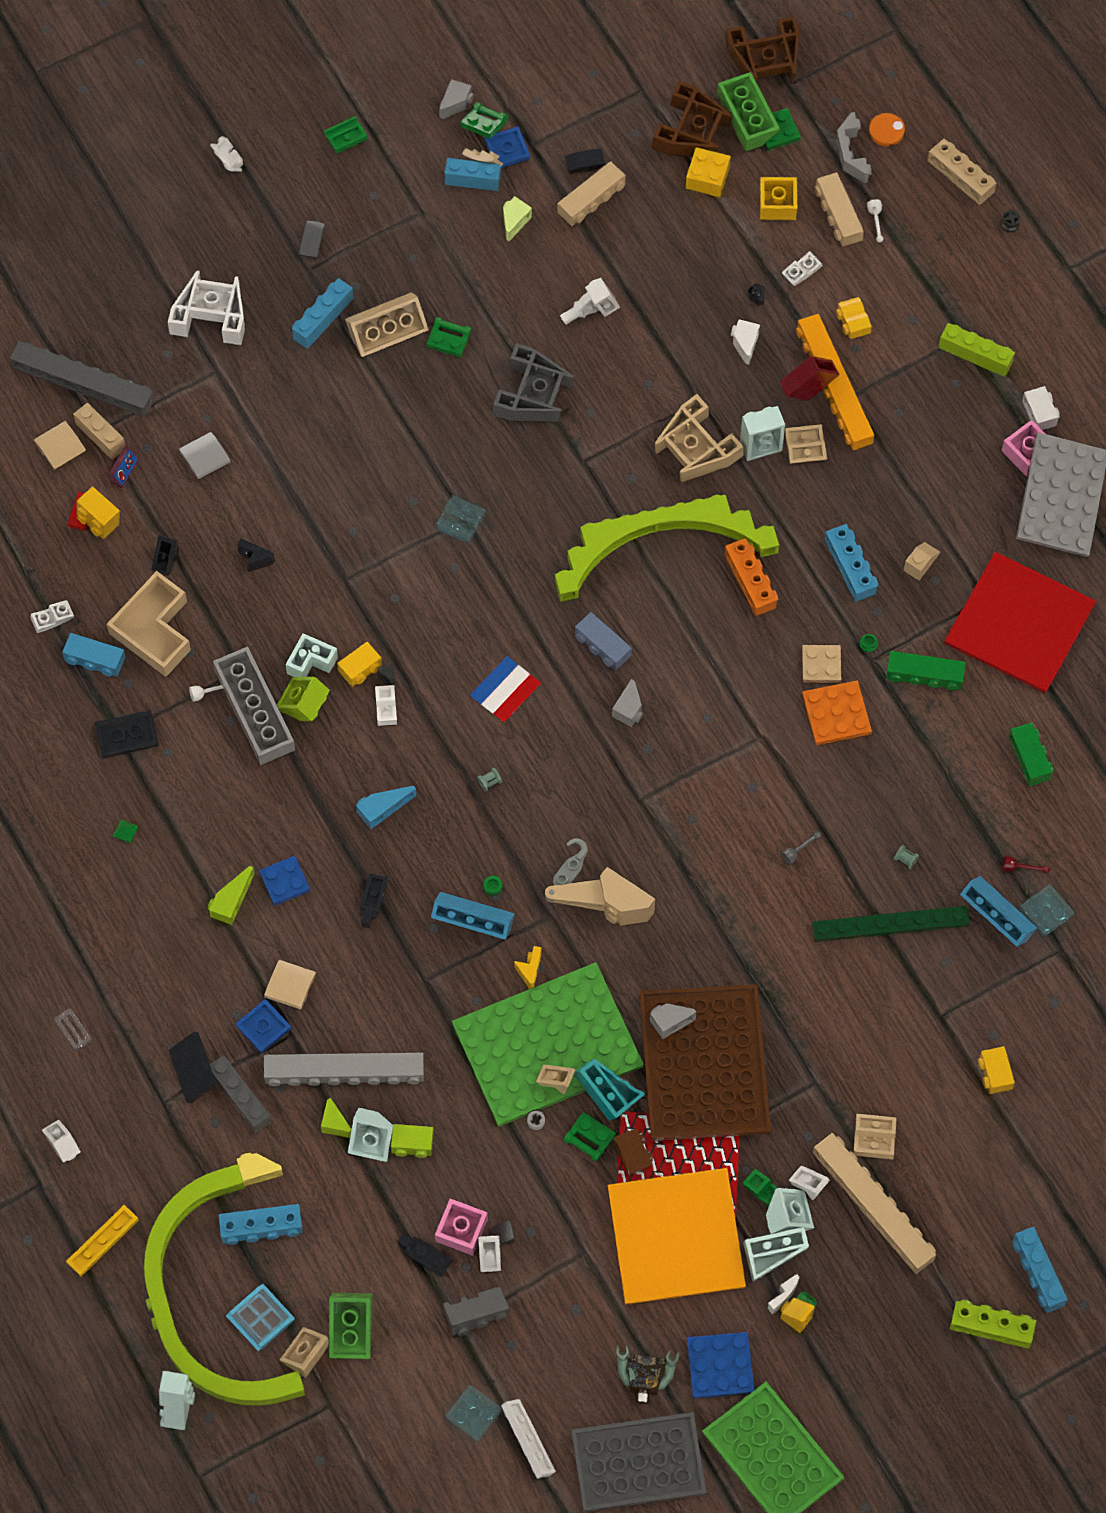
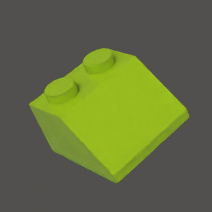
(303, 698)

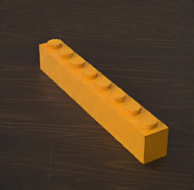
(840, 391)

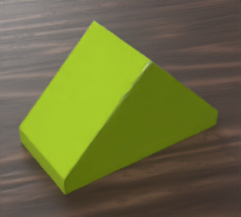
(334, 1122)

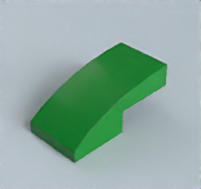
(760, 1187)

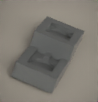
(312, 239)

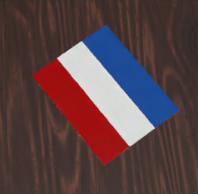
(505, 689)

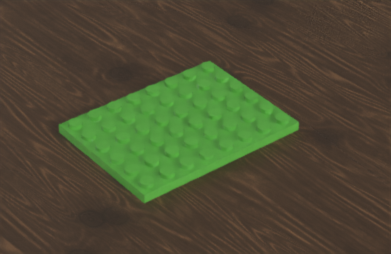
(546, 1025)

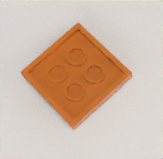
(836, 712)

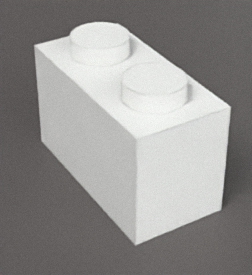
(1040, 408)

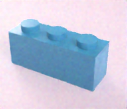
(472, 174)
(93, 655)

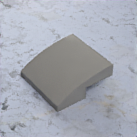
(204, 455)

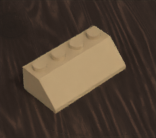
(387, 324)

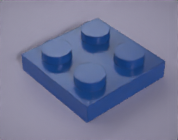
(508, 146)
(284, 880)
(263, 1026)

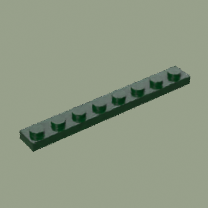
(890, 923)

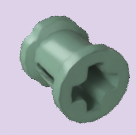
(489, 779)
(906, 857)

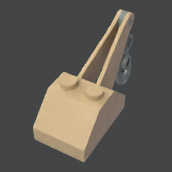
(613, 894)

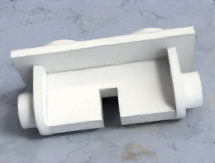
(232, 161)

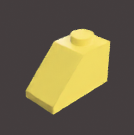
(257, 1168)

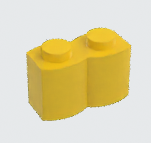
(854, 318)

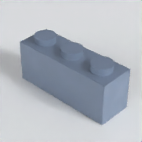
(602, 641)

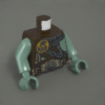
(645, 1373)

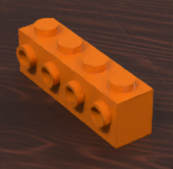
(751, 577)

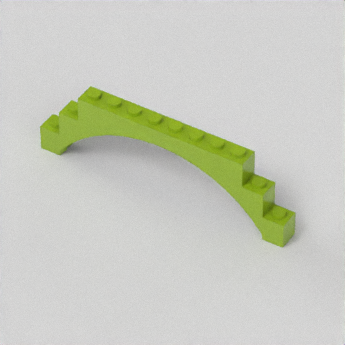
(706, 514)

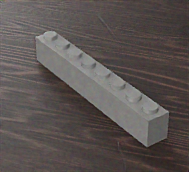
(344, 1068)

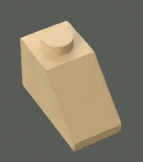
(920, 560)

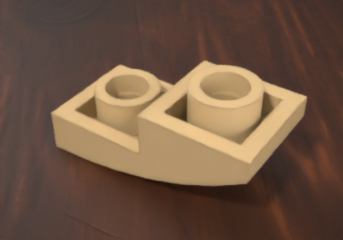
(482, 157)

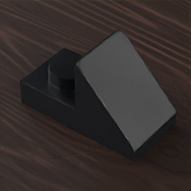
(258, 556)

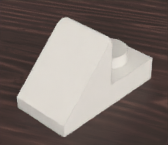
(809, 1181)
(489, 1253)

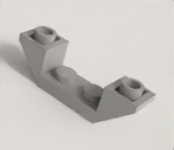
(856, 167)

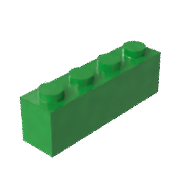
(925, 670)

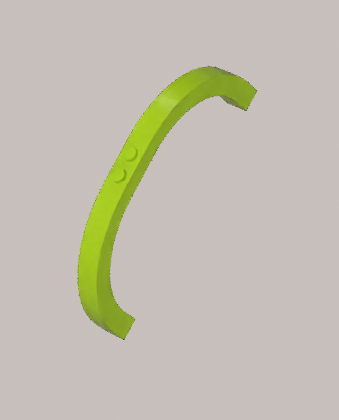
(226, 1389)

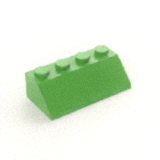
(750, 112)

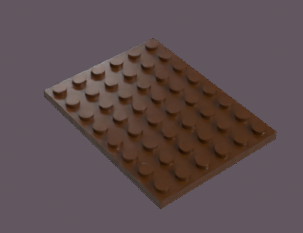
(711, 1071)

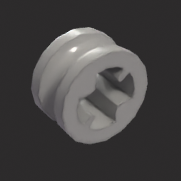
(541, 1121)

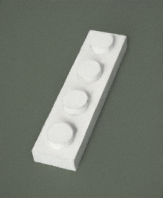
(528, 1438)

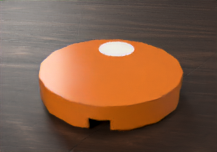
(886, 129)

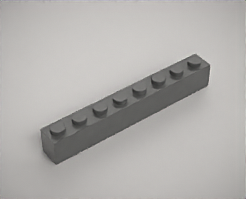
(82, 378)

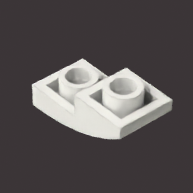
(802, 269)
(52, 617)

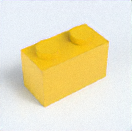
(359, 664)
(996, 1070)

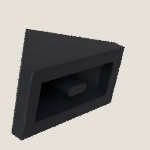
(165, 555)

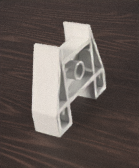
(209, 302)

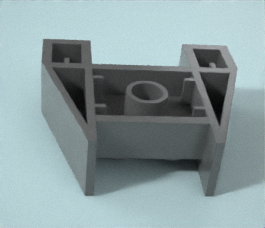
(537, 390)

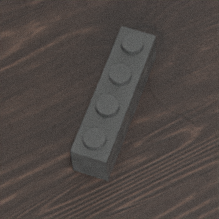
(240, 1095)

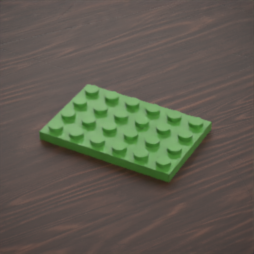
(772, 1453)

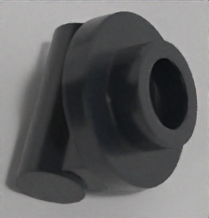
(756, 293)

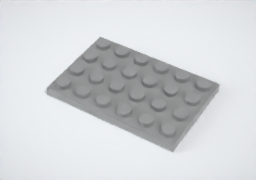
(1062, 494)

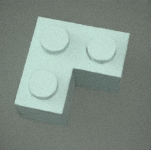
(310, 653)

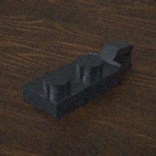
(372, 898)
(425, 1255)

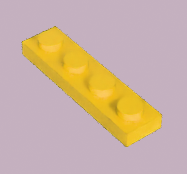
(102, 1240)

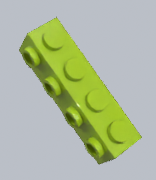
(976, 349)
(993, 1324)

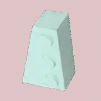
(773, 1250)
(176, 1396)

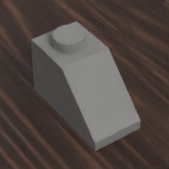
(455, 99)
(628, 705)
(671, 1018)

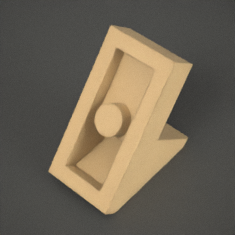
(555, 1077)

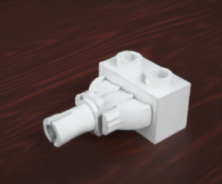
(597, 298)

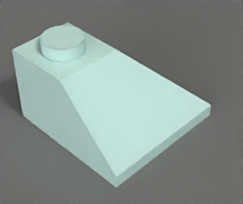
(370, 1135)
(788, 1211)

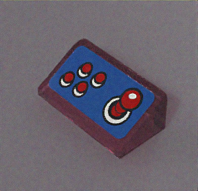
(123, 467)

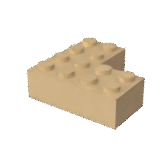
(144, 627)

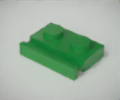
(345, 135)

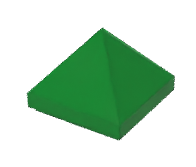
(125, 831)

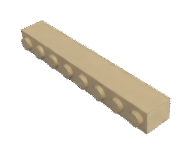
(874, 1203)

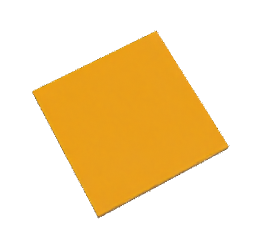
(676, 1236)

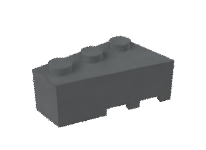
(476, 1311)

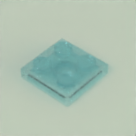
(1046, 910)
(473, 1413)

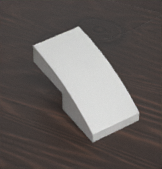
(386, 705)
(786, 1290)

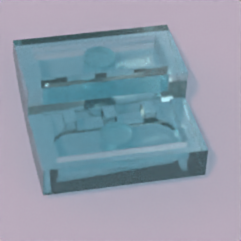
(460, 519)

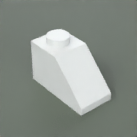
(745, 338)
(61, 1141)

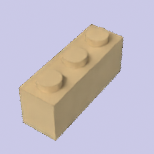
(99, 431)

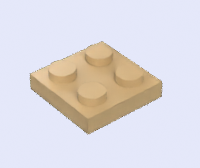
(821, 663)

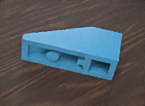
(383, 804)

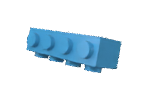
(322, 313)
(851, 562)
(998, 911)
(472, 915)
(260, 1223)
(1039, 1269)

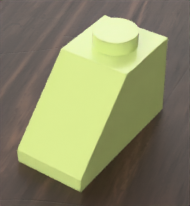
(515, 216)

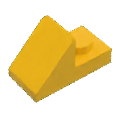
(529, 970)

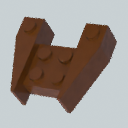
(765, 55)
(696, 126)

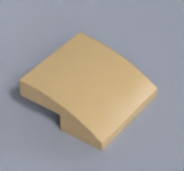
(805, 444)
(59, 445)
(290, 984)
(874, 1136)

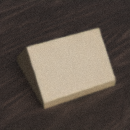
(305, 1351)

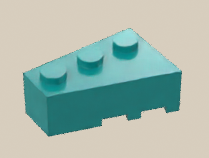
(607, 1089)

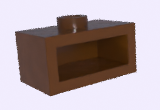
(632, 1151)

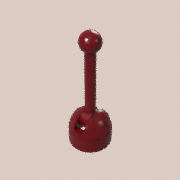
(1011, 864)

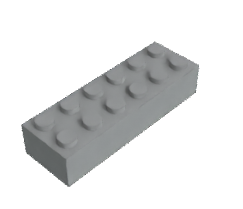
(254, 705)

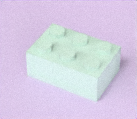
(762, 433)

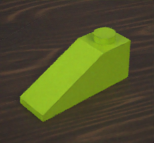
(229, 898)

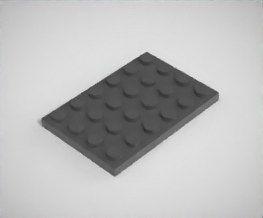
(638, 1462)

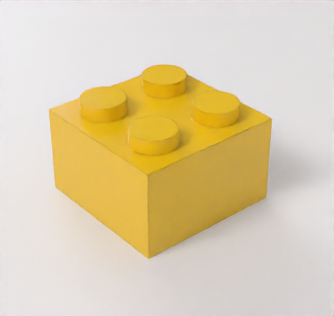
(708, 172)
(778, 198)
(97, 513)

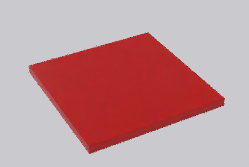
(1020, 622)

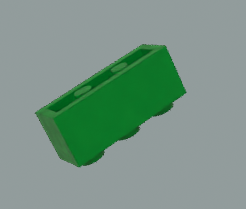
(1031, 754)

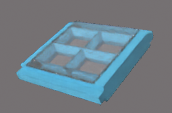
(260, 1317)

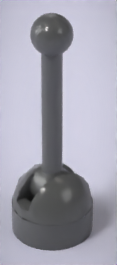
(790, 855)

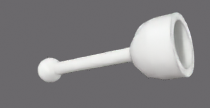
(875, 208)
(197, 692)

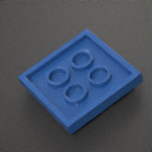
(720, 1365)

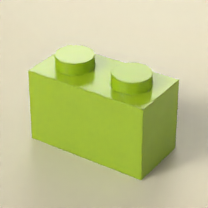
(412, 1140)

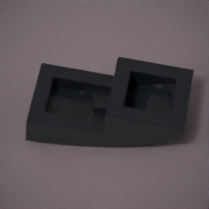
(585, 159)

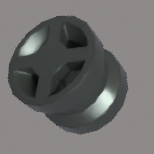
(1012, 216)

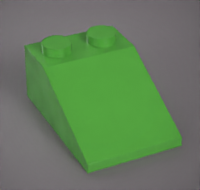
(350, 1325)

